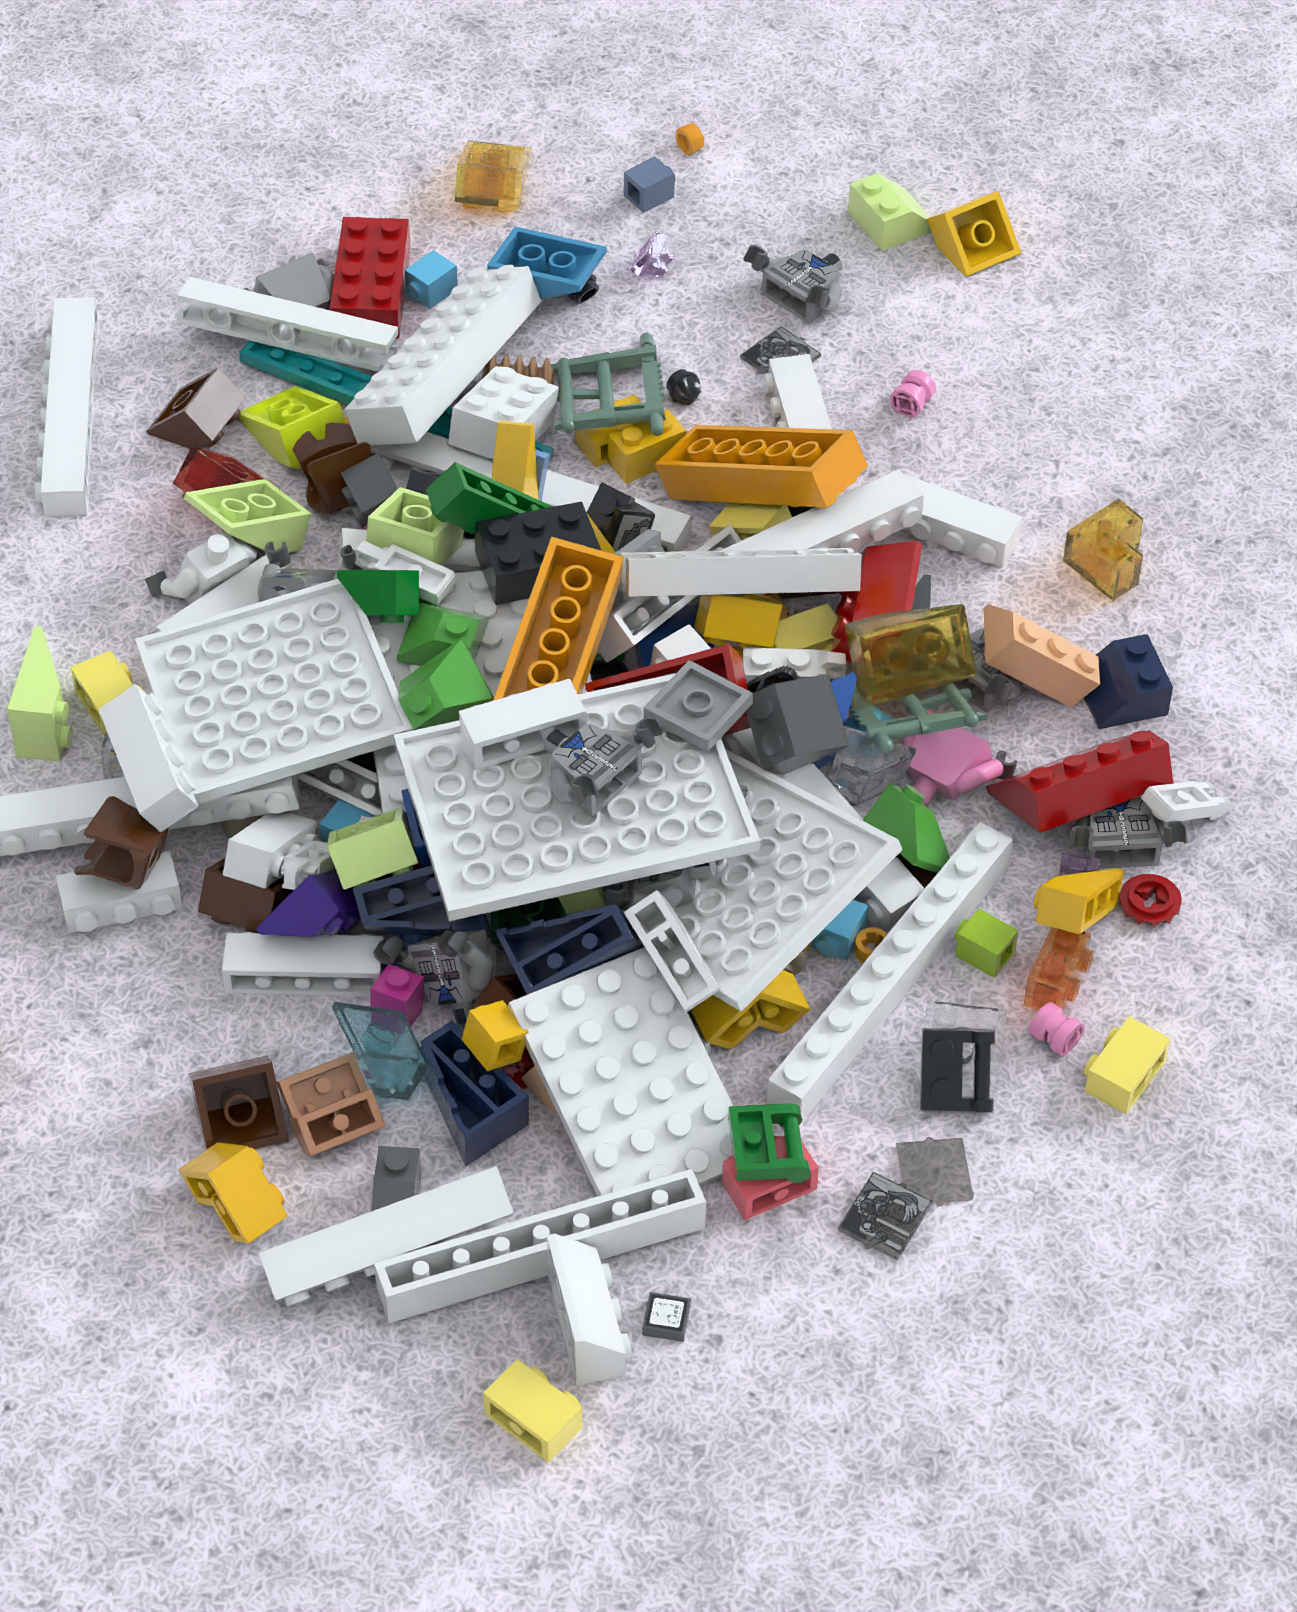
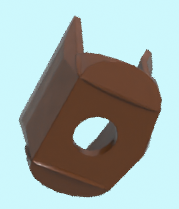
(323, 463)
(123, 846)

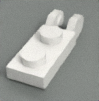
(1185, 801)

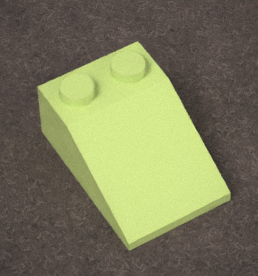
(254, 513)
(37, 705)

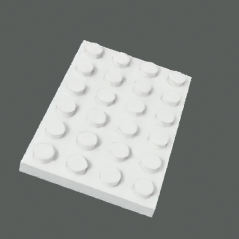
(627, 1074)

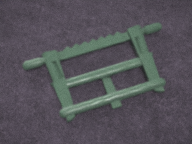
(608, 415)
(920, 721)

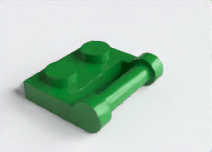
(755, 1144)

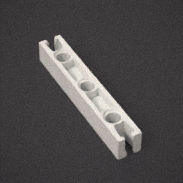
(286, 324)
(740, 572)

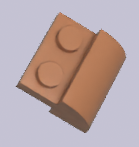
(330, 1105)

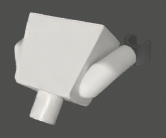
(205, 568)

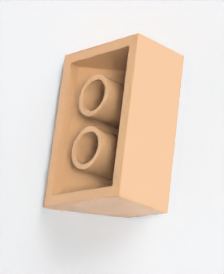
(1038, 656)

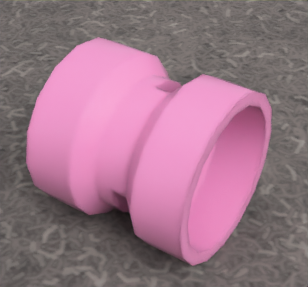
(912, 393)
(1057, 1029)

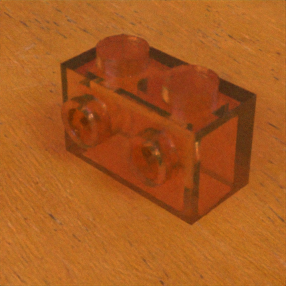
(1058, 969)

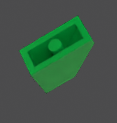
(383, 592)

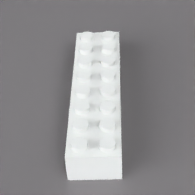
(443, 356)

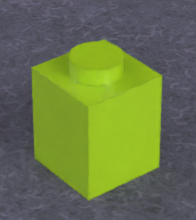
(985, 942)

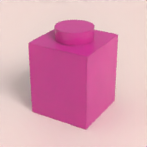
(399, 991)

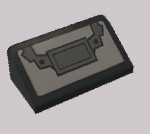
(628, 523)

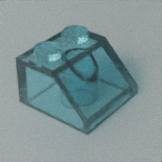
(383, 1048)

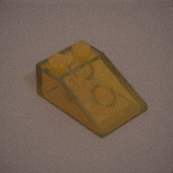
(492, 175)
(910, 651)

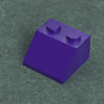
(314, 909)

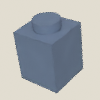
(649, 184)

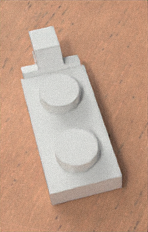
(434, 579)
(804, 661)
(306, 861)

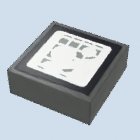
(666, 1316)

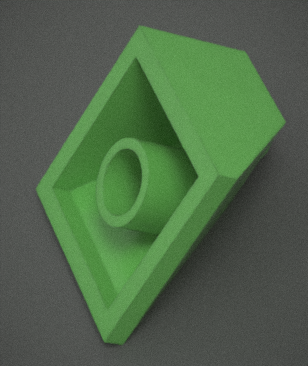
(437, 630)
(443, 688)
(909, 820)

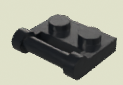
(943, 1069)

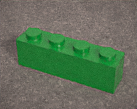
(469, 497)

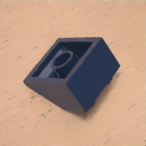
(1130, 685)

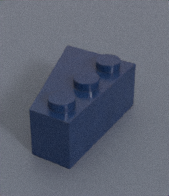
(410, 906)
(567, 945)
(475, 1103)

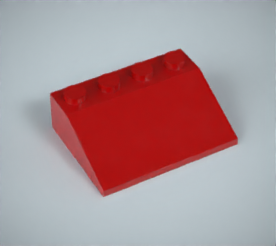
(1086, 780)

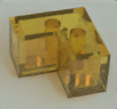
(1105, 549)

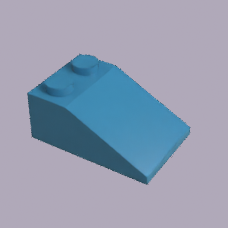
(555, 262)

